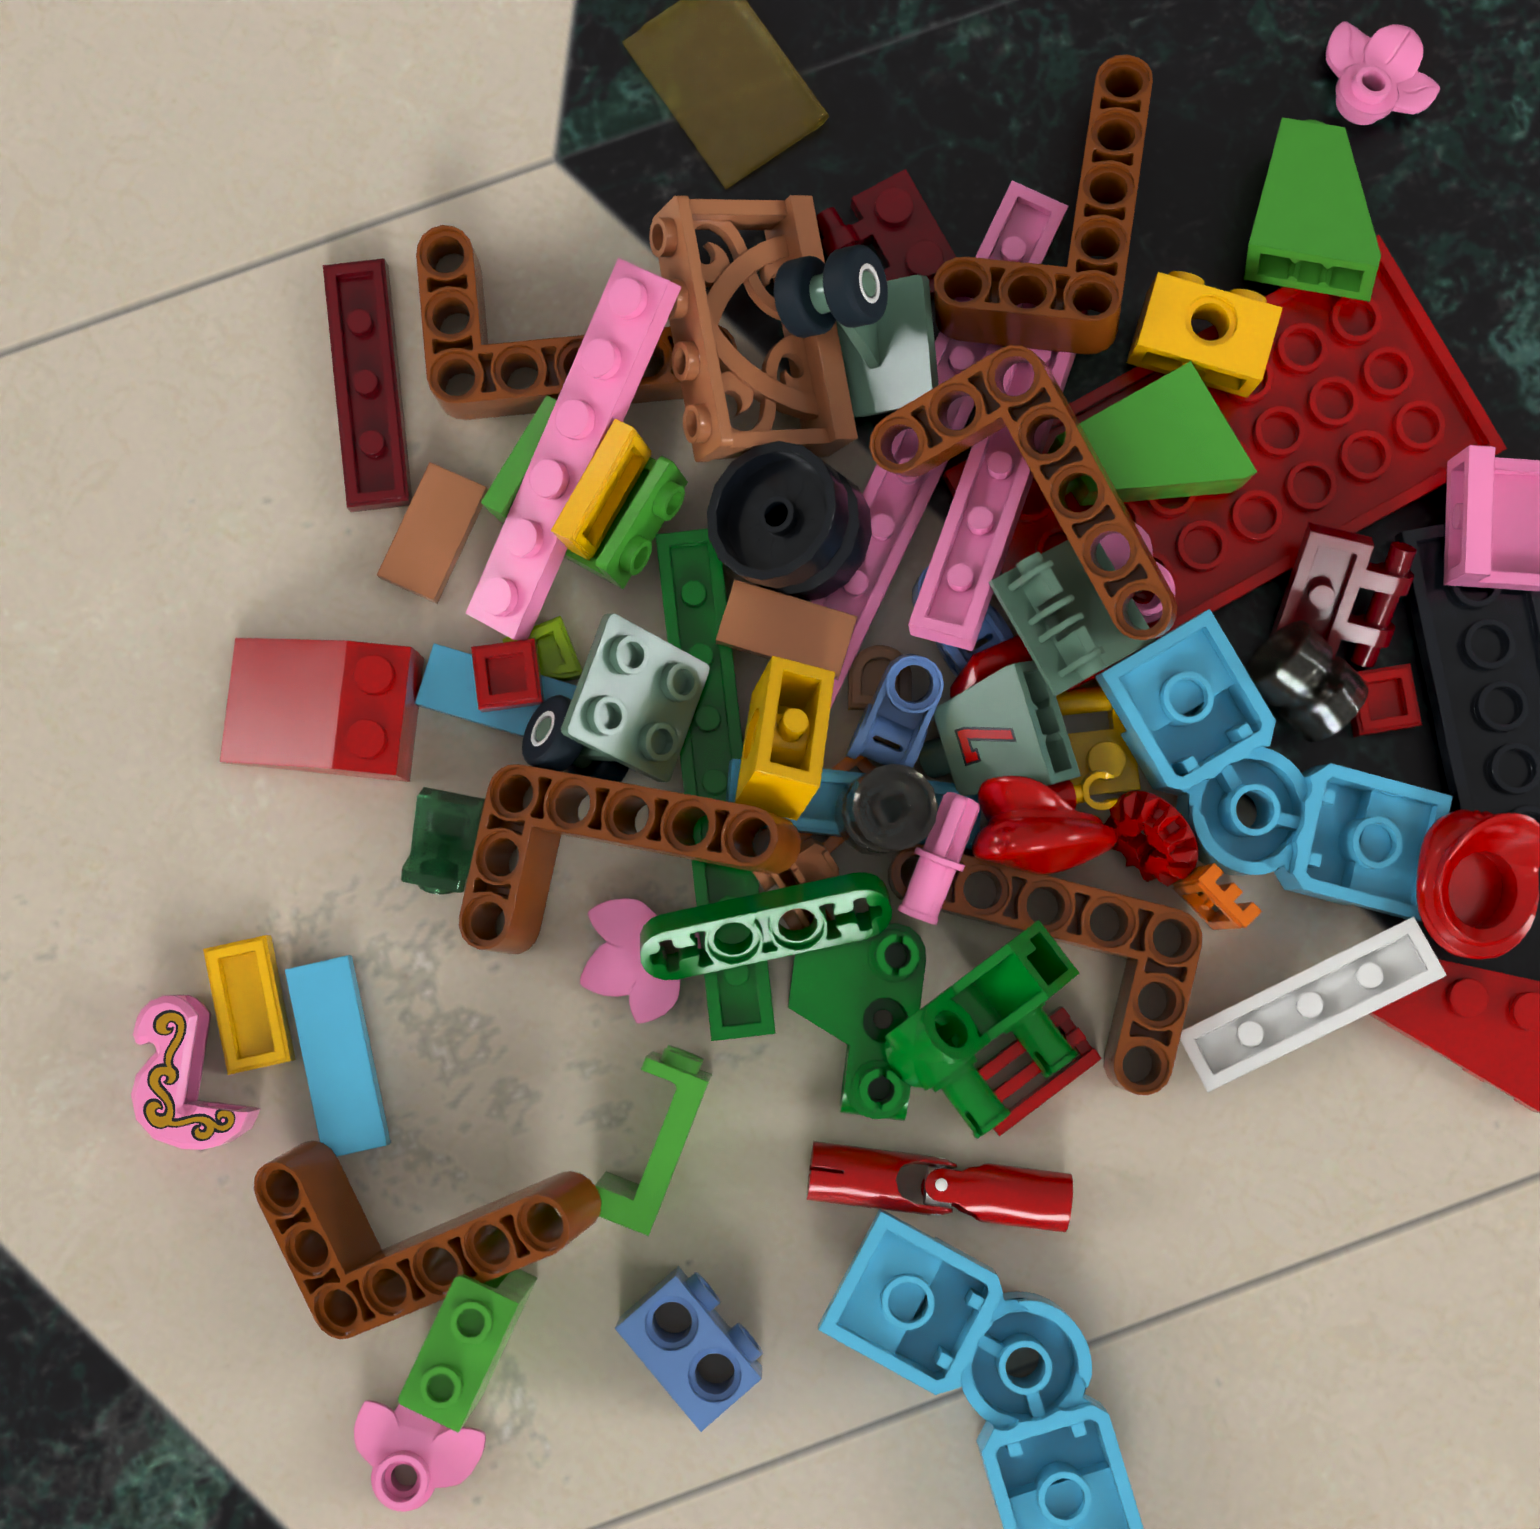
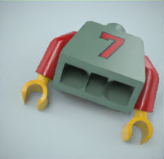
(1005, 725)

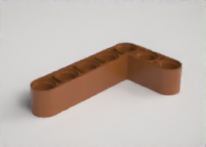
(1060, 292)
(494, 363)
(1052, 471)
(609, 820)
(1072, 927)
(359, 1285)

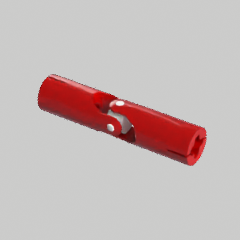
(985, 1192)

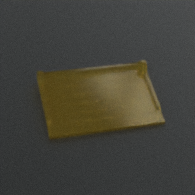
(726, 83)

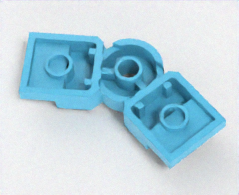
(1205, 738)
(951, 1327)

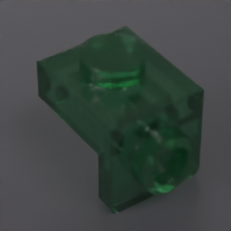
(442, 841)

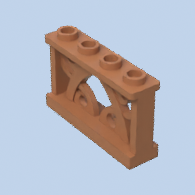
(711, 364)

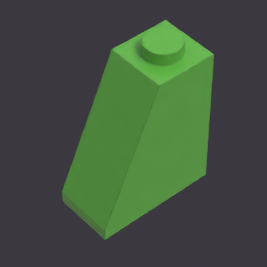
(1313, 216)
(1164, 443)

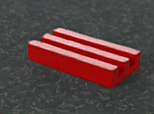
(1086, 1059)

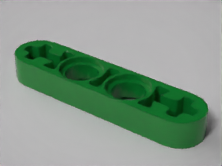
(762, 916)

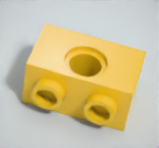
(1243, 324)
(785, 737)

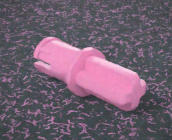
(940, 858)

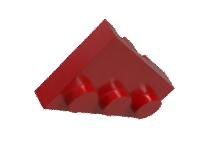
(1480, 1023)

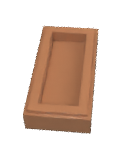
(433, 533)
(785, 627)

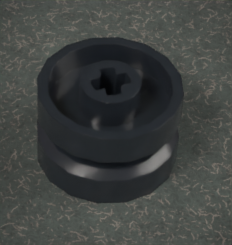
(789, 521)

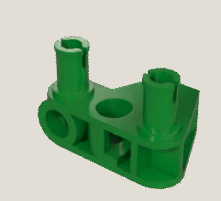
(843, 991)
(997, 996)

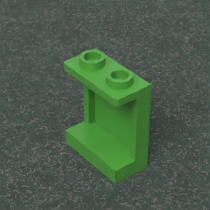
(629, 540)
(639, 1204)
(465, 1346)

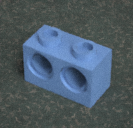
(676, 1355)

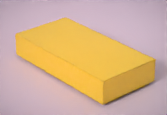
(602, 490)
(249, 1004)

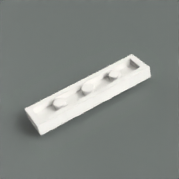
(1311, 1004)

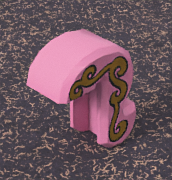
(170, 1081)

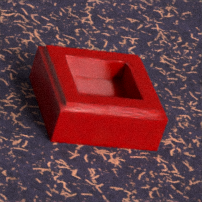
(507, 675)
(1389, 703)

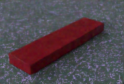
(367, 385)

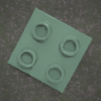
(1064, 617)

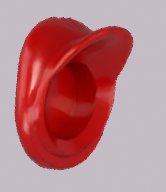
(1036, 828)
(1479, 881)

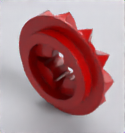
(1165, 830)

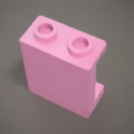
(1492, 521)

